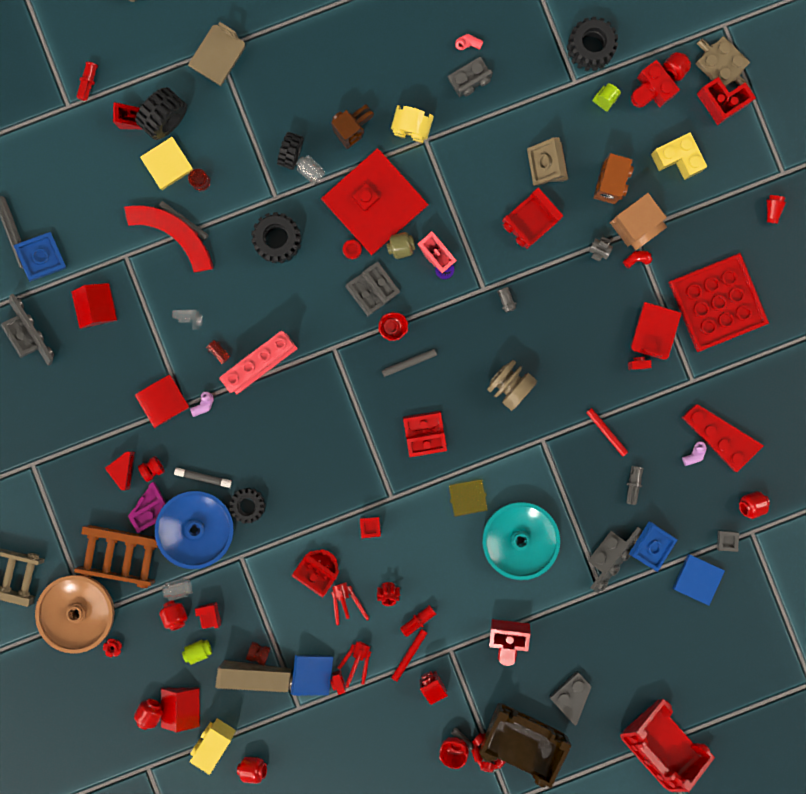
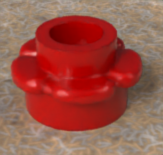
(107, 647)

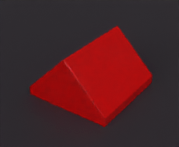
(94, 305)
(180, 708)

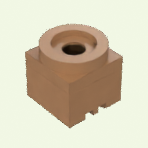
(639, 222)

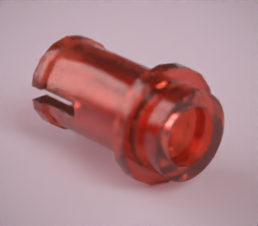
(218, 351)

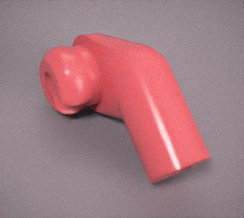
(468, 40)

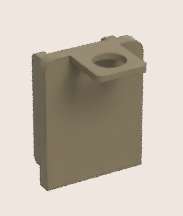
(217, 53)

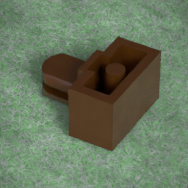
(348, 125)

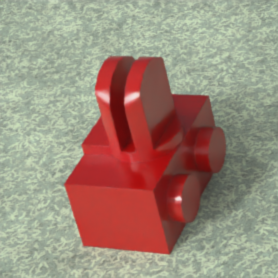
(655, 86)
(509, 638)

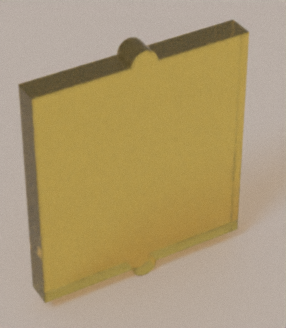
(468, 497)

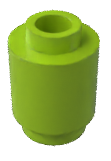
(197, 651)

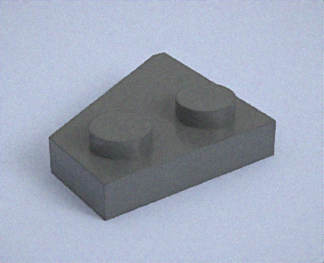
(572, 697)

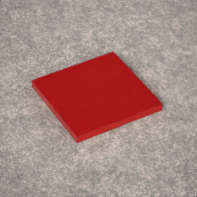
(390, 214)
(718, 302)

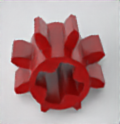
(388, 594)

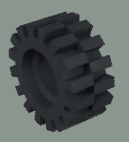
(290, 150)
(236, 508)

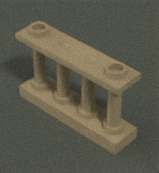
(21, 597)

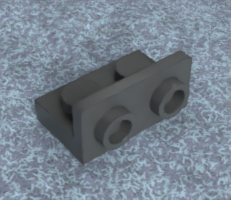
(470, 77)

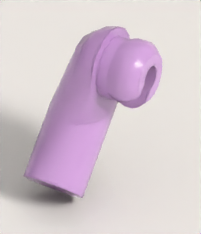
(205, 404)
(697, 454)

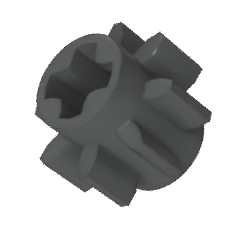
(600, 248)

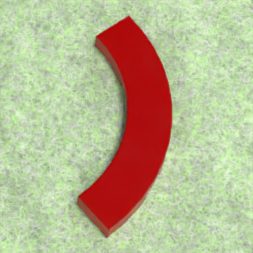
(175, 228)

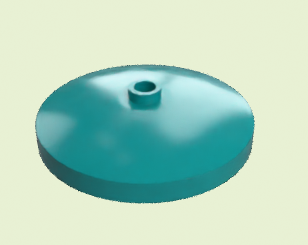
(539, 542)

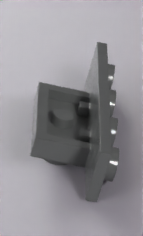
(23, 334)
(610, 556)

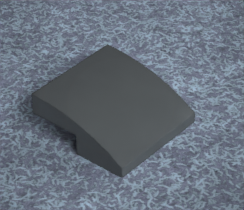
(372, 289)

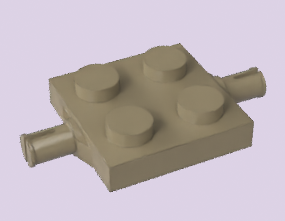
(722, 61)

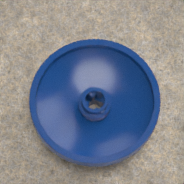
(199, 548)

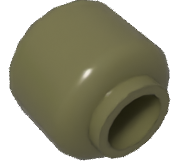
(401, 245)

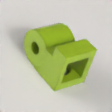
(607, 96)

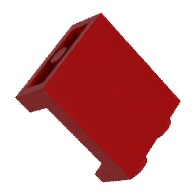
(532, 219)

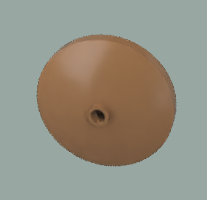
(58, 618)

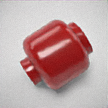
(677, 66)
(754, 505)
(173, 615)
(148, 714)
(252, 770)

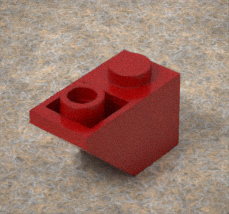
(432, 687)

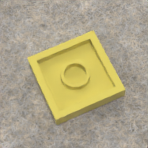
(166, 163)

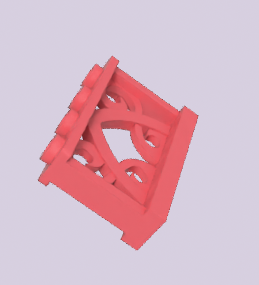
(258, 363)

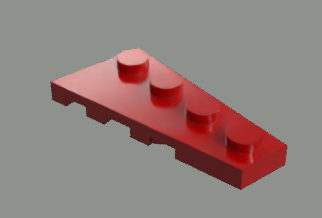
(727, 441)

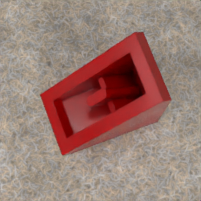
(125, 116)
(121, 470)

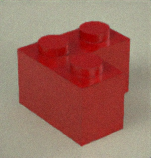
(722, 103)

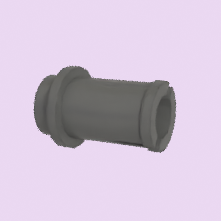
(506, 299)

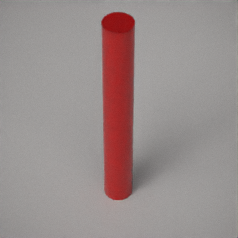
(607, 432)
(409, 655)

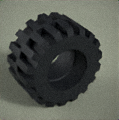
(596, 29)
(161, 113)
(265, 226)

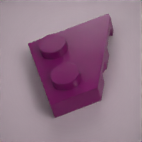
(147, 508)

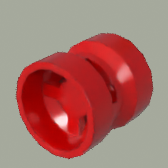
(151, 468)

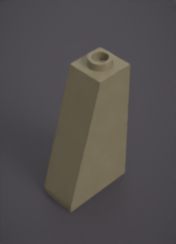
(253, 677)

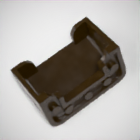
(525, 744)

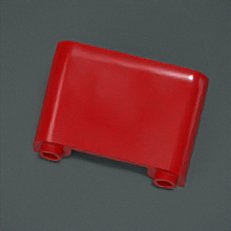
(666, 748)

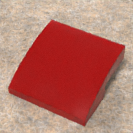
(161, 401)
(425, 434)

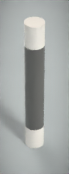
(203, 477)

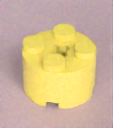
(411, 123)

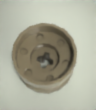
(512, 385)

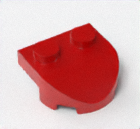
(317, 571)

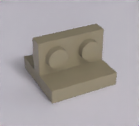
(547, 162)

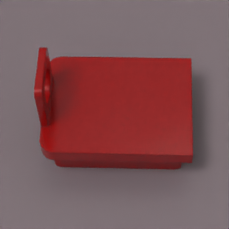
(655, 331)

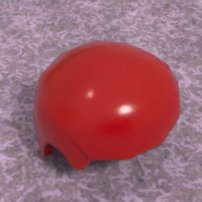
(393, 326)
(454, 752)

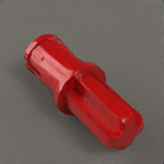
(87, 81)
(418, 621)

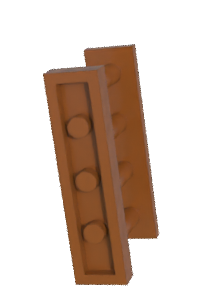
(113, 536)

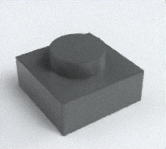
(728, 541)

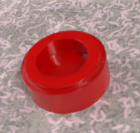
(352, 249)

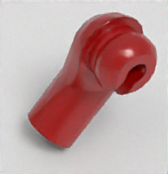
(641, 256)

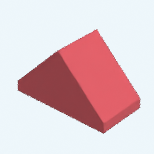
(436, 252)

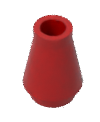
(774, 208)

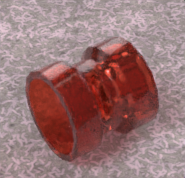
(197, 176)
(258, 653)

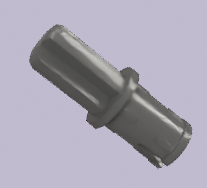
(634, 484)

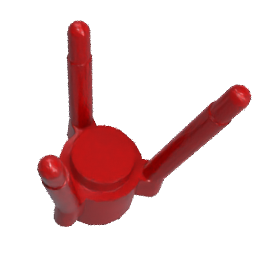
(341, 593)
(360, 652)

